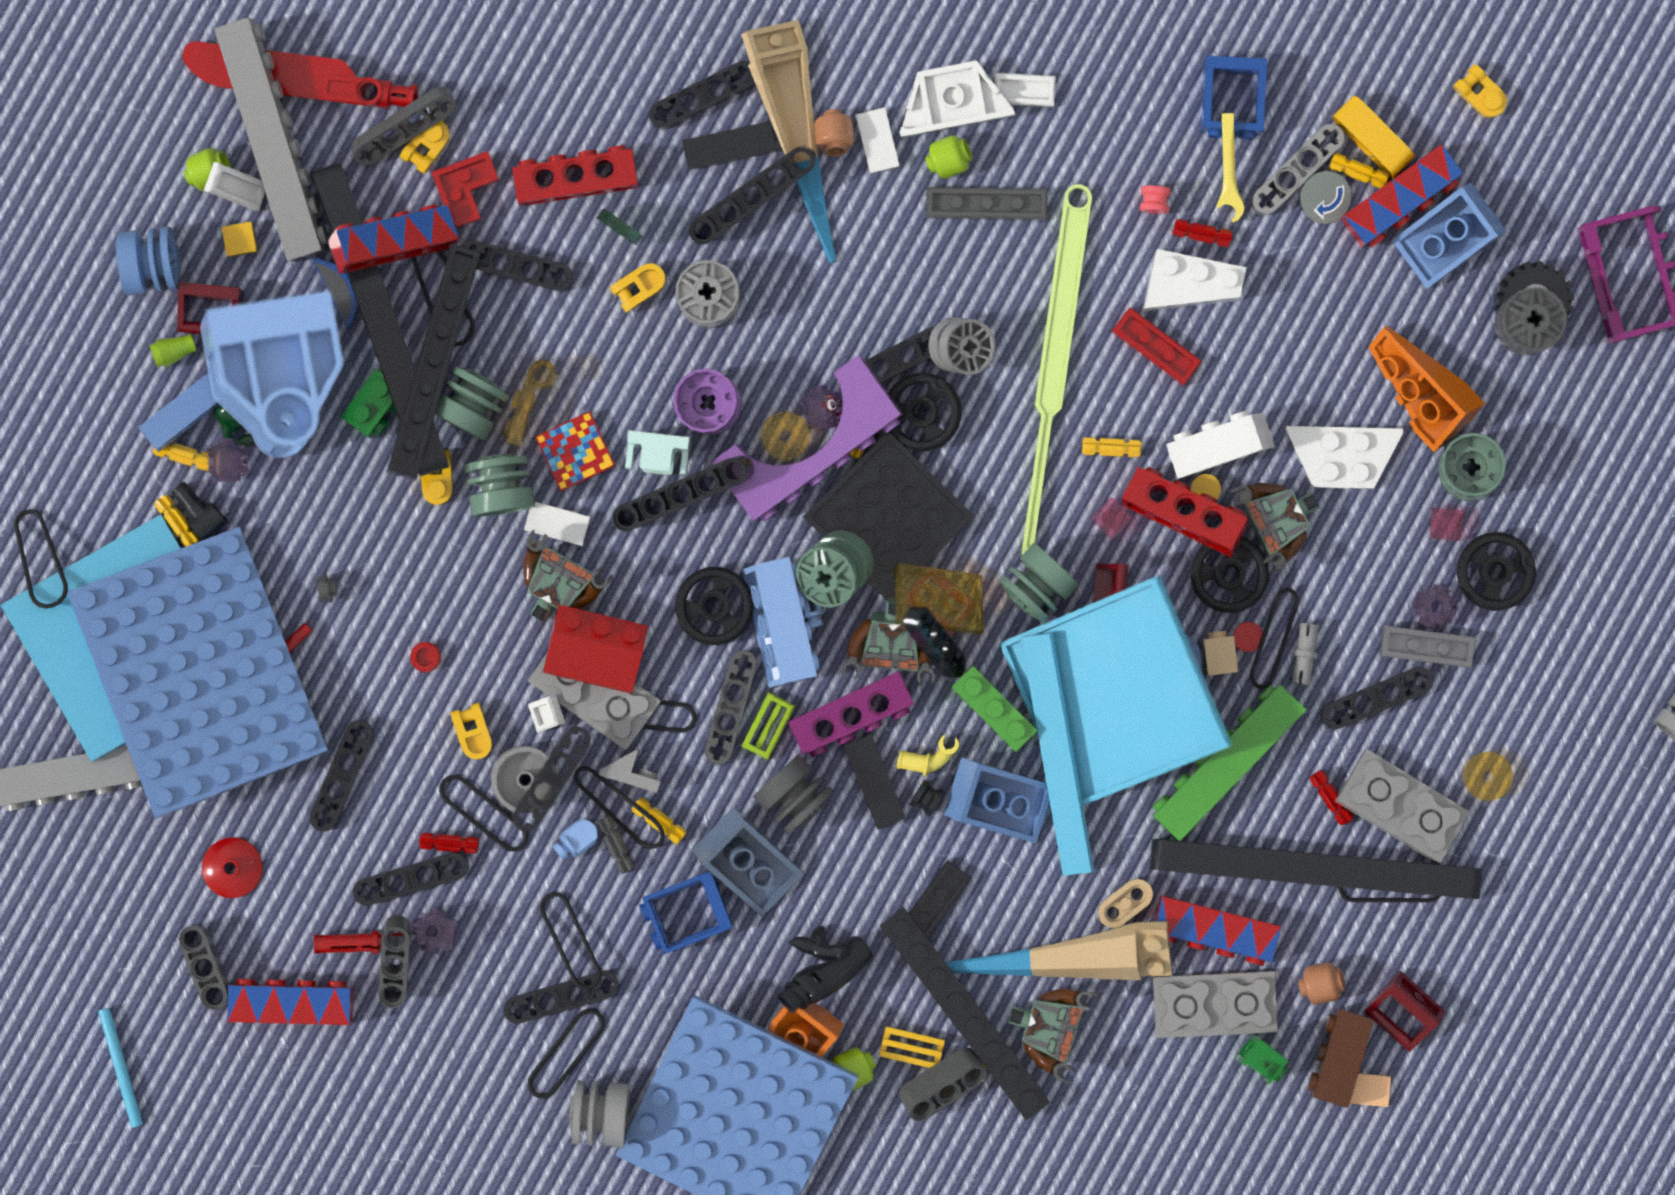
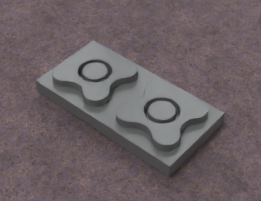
(609, 711)
(1402, 806)
(1215, 1004)

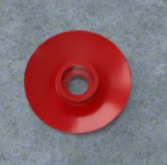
(247, 863)

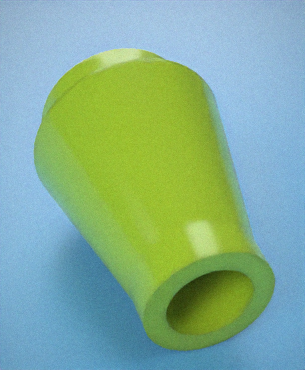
(171, 350)

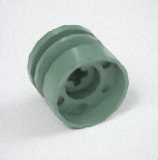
(470, 403)
(1484, 454)
(499, 485)
(835, 568)
(1038, 583)

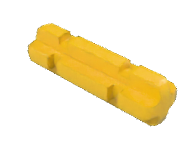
(1359, 170)
(1111, 447)
(184, 455)
(176, 520)
(674, 832)

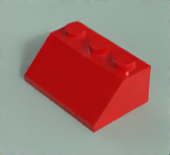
(595, 649)

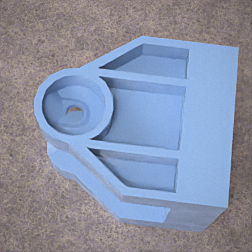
(273, 366)

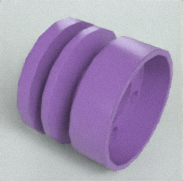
(690, 401)

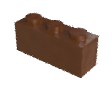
(1340, 1058)

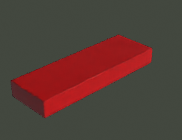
(1156, 346)

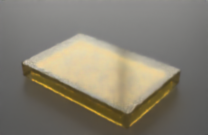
(950, 596)

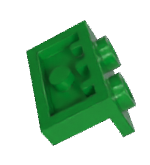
(370, 406)

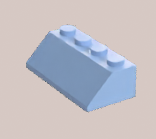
(780, 622)

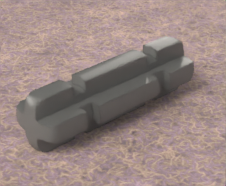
(615, 844)

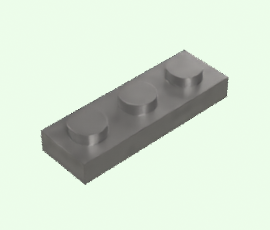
(1427, 646)

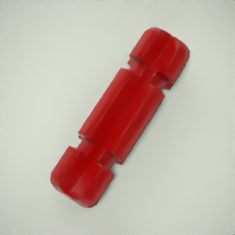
(1202, 233)
(1329, 795)
(449, 843)

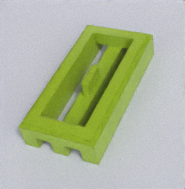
(757, 748)

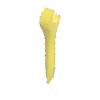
(1230, 193)

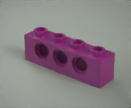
(805, 726)

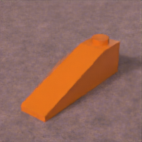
(1430, 392)

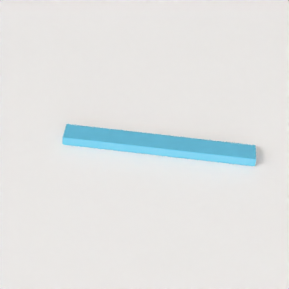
(1057, 753)

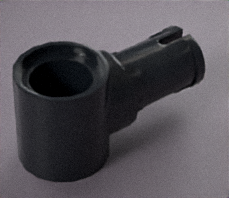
(203, 516)

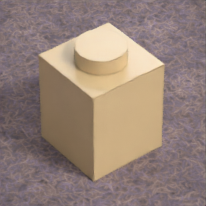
(1219, 654)

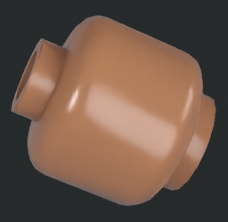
(834, 133)
(1322, 983)

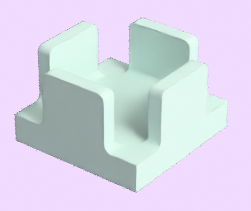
(658, 452)

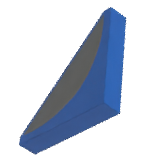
(340, 290)

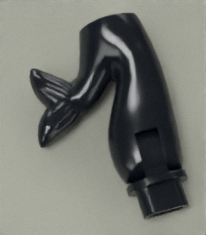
(822, 980)

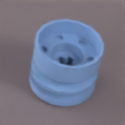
(151, 260)

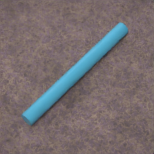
(120, 1067)

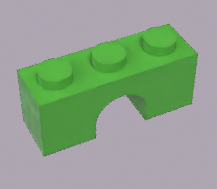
(994, 709)

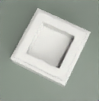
(546, 713)

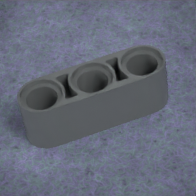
(194, 955)
(394, 974)
(942, 1084)

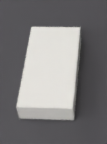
(1026, 89)
(877, 140)
(235, 186)
(557, 523)

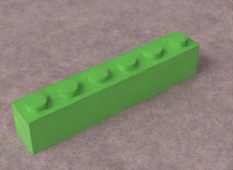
(1222, 770)

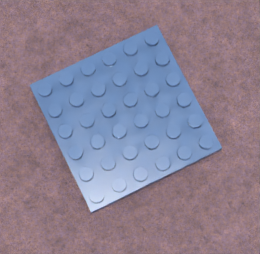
(735, 1108)

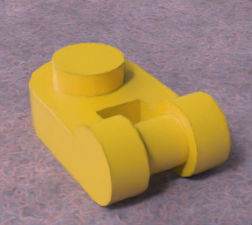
(1489, 101)
(434, 139)
(649, 280)
(439, 487)
(476, 742)

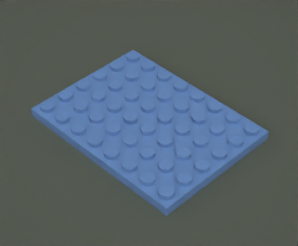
(197, 672)

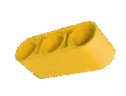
(1373, 136)

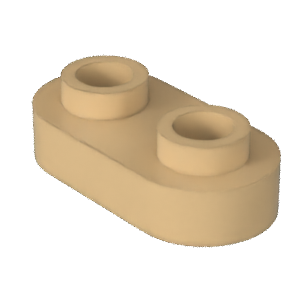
(1125, 904)

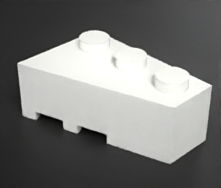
(1189, 280)
(1219, 443)

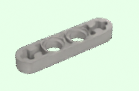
(1296, 168)

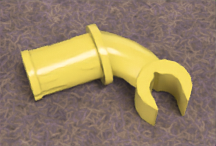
(927, 763)

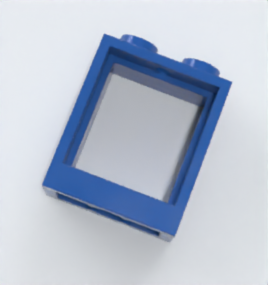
(1234, 65)
(717, 904)

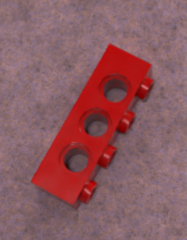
(530, 193)
(1222, 538)

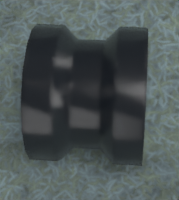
(926, 798)

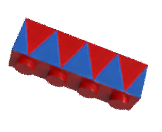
(1401, 196)
(393, 238)
(1219, 930)
(290, 1003)

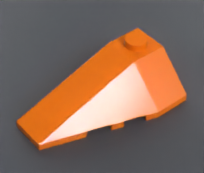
(809, 1028)

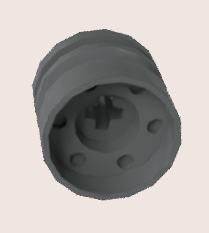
(1522, 336)
(793, 794)

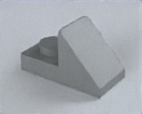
(623, 769)

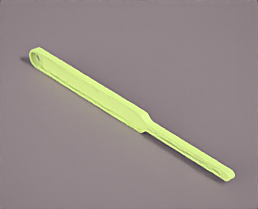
(1057, 342)

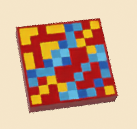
(575, 451)

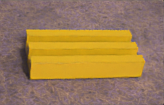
(912, 1035)

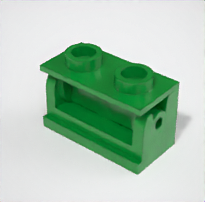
(1263, 1059)

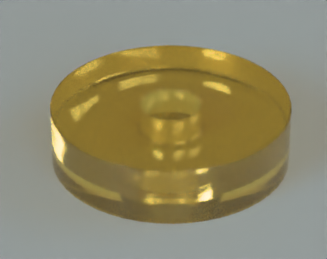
(775, 425)
(1497, 766)

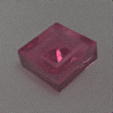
(1111, 518)
(1446, 524)

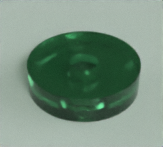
(619, 226)

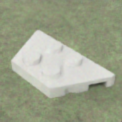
(953, 99)
(1343, 454)

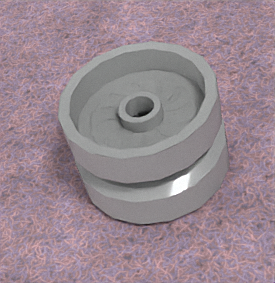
(508, 770)

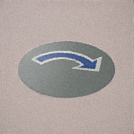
(1326, 197)

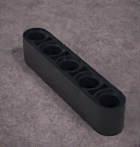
(739, 202)
(669, 494)

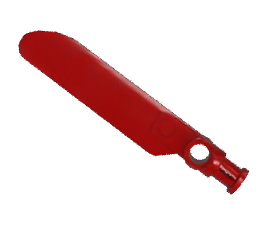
(303, 77)

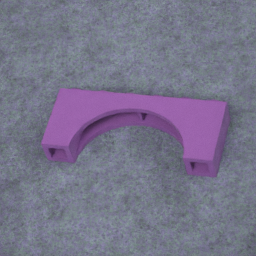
(864, 414)

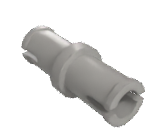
(1305, 654)

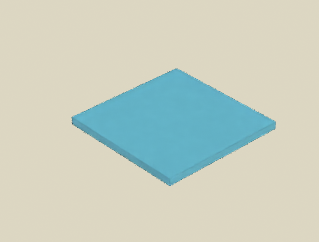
(59, 645)
(1127, 689)

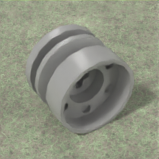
(722, 304)
(600, 1113)

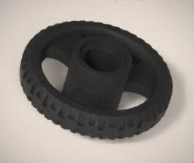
(937, 389)
(1476, 552)
(723, 580)
(1242, 597)

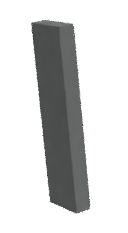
(986, 203)

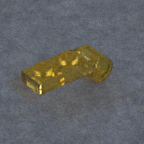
(524, 400)

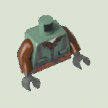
(1277, 519)
(558, 580)
(886, 645)
(1052, 1028)

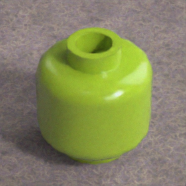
(949, 156)
(200, 165)
(859, 1063)

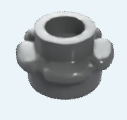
(326, 588)

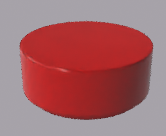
(1247, 636)
(425, 657)

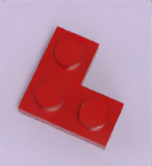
(458, 181)

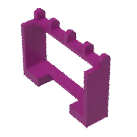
(1592, 249)

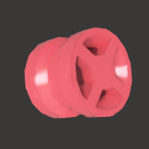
(1155, 199)

